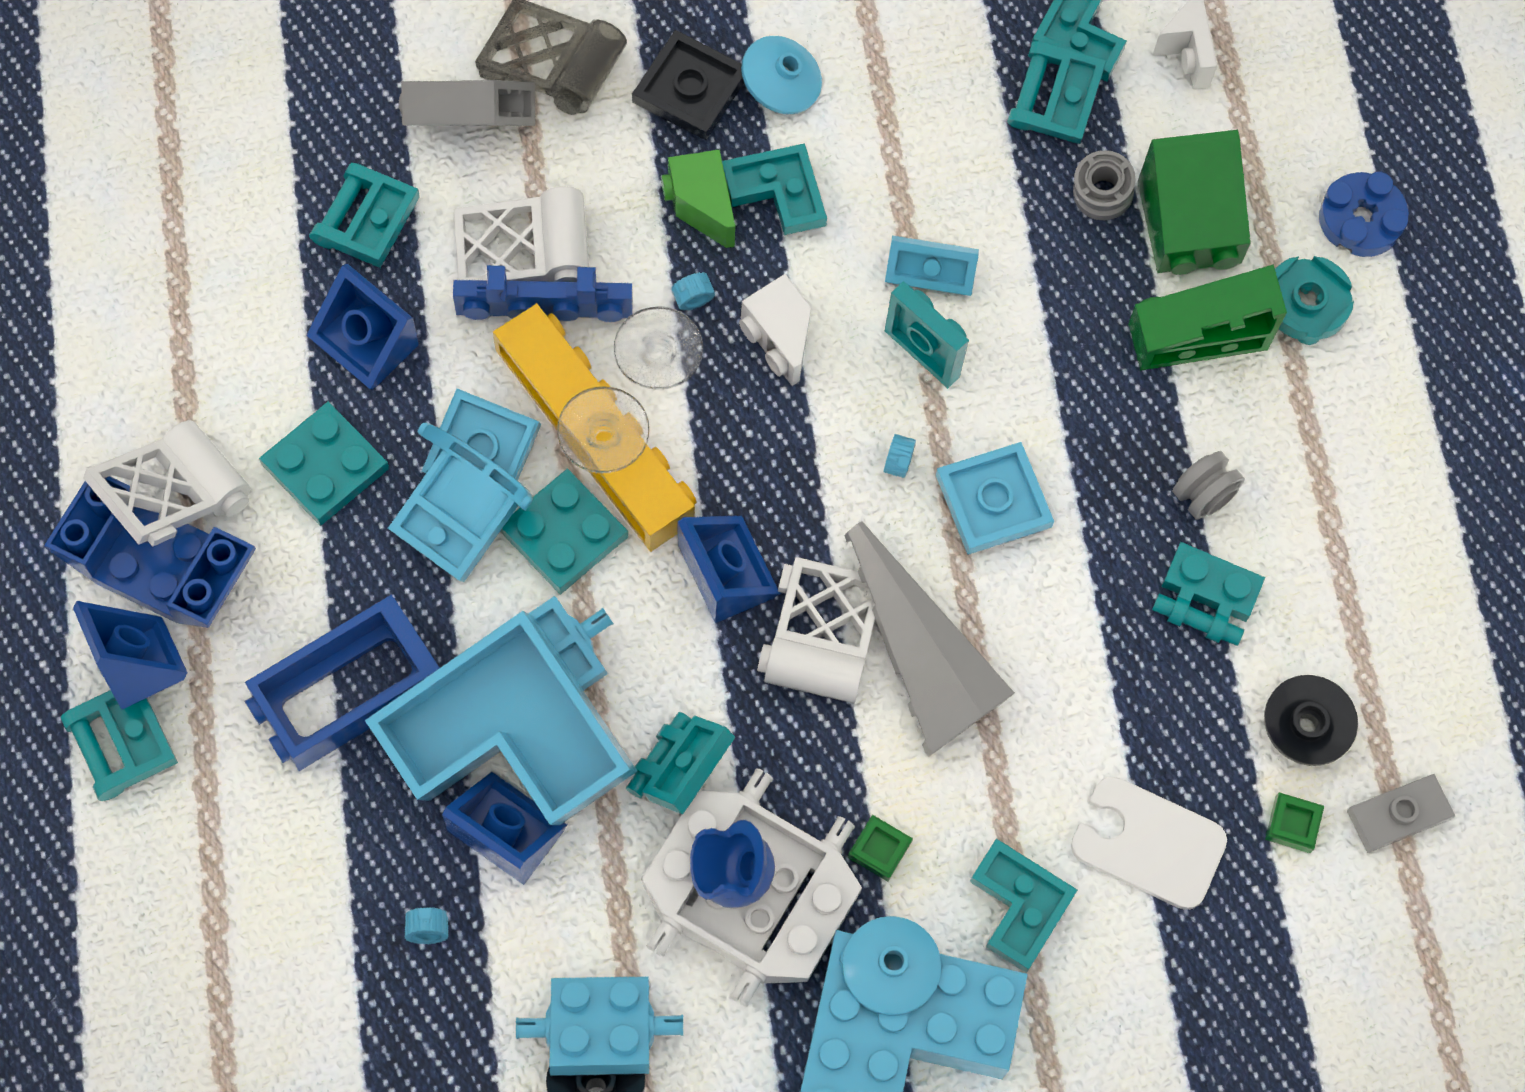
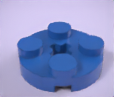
(1368, 191)

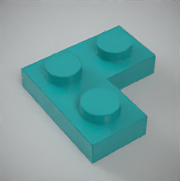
(1070, 27)
(779, 175)
(1034, 898)

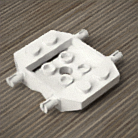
(744, 931)

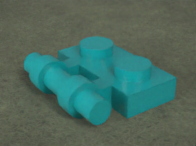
(1212, 583)
(680, 761)

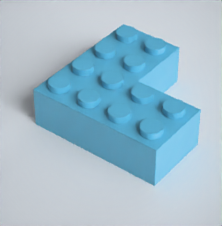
(510, 699)
(962, 1026)

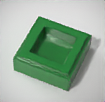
(1294, 822)
(880, 848)

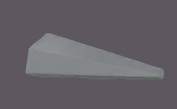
(940, 668)

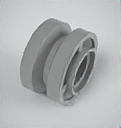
(1104, 167)
(1208, 485)

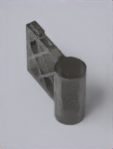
(582, 63)

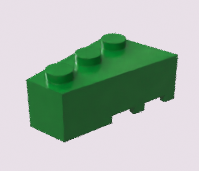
(1209, 320)

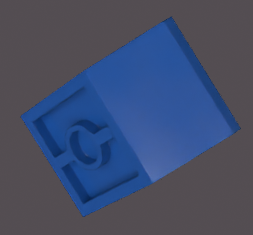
(176, 579)

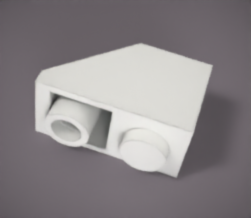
(780, 323)

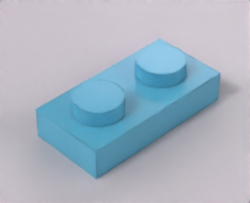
(932, 265)

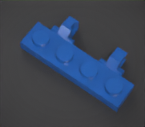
(564, 299)

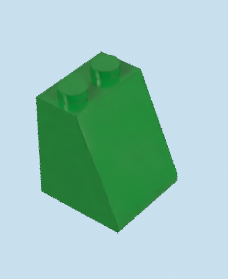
(1195, 202)

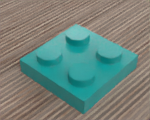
(926, 334)
(324, 463)
(564, 531)

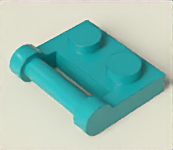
(1070, 97)
(375, 222)
(134, 734)

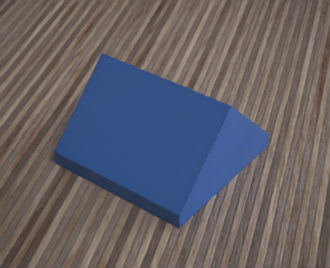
(363, 328)
(725, 564)
(130, 651)
(502, 826)

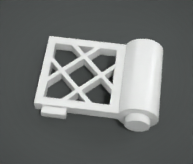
(556, 228)
(192, 468)
(807, 660)

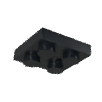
(689, 85)

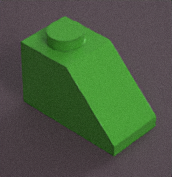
(701, 194)

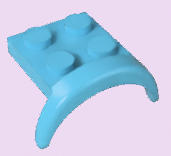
(458, 505)

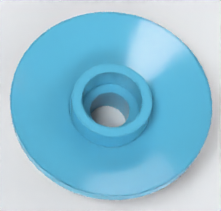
(772, 83)
(886, 989)

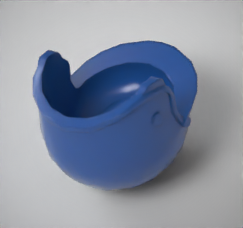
(731, 865)

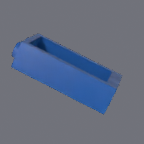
(320, 659)

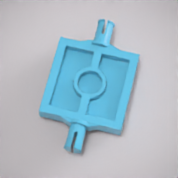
(573, 639)
(599, 1026)

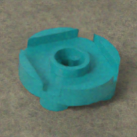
(1333, 298)

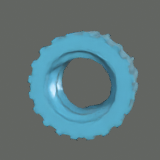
(693, 291)
(899, 456)
(426, 925)

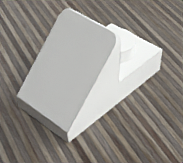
(1191, 37)

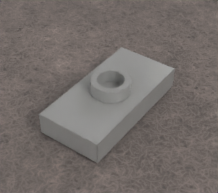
(1400, 813)

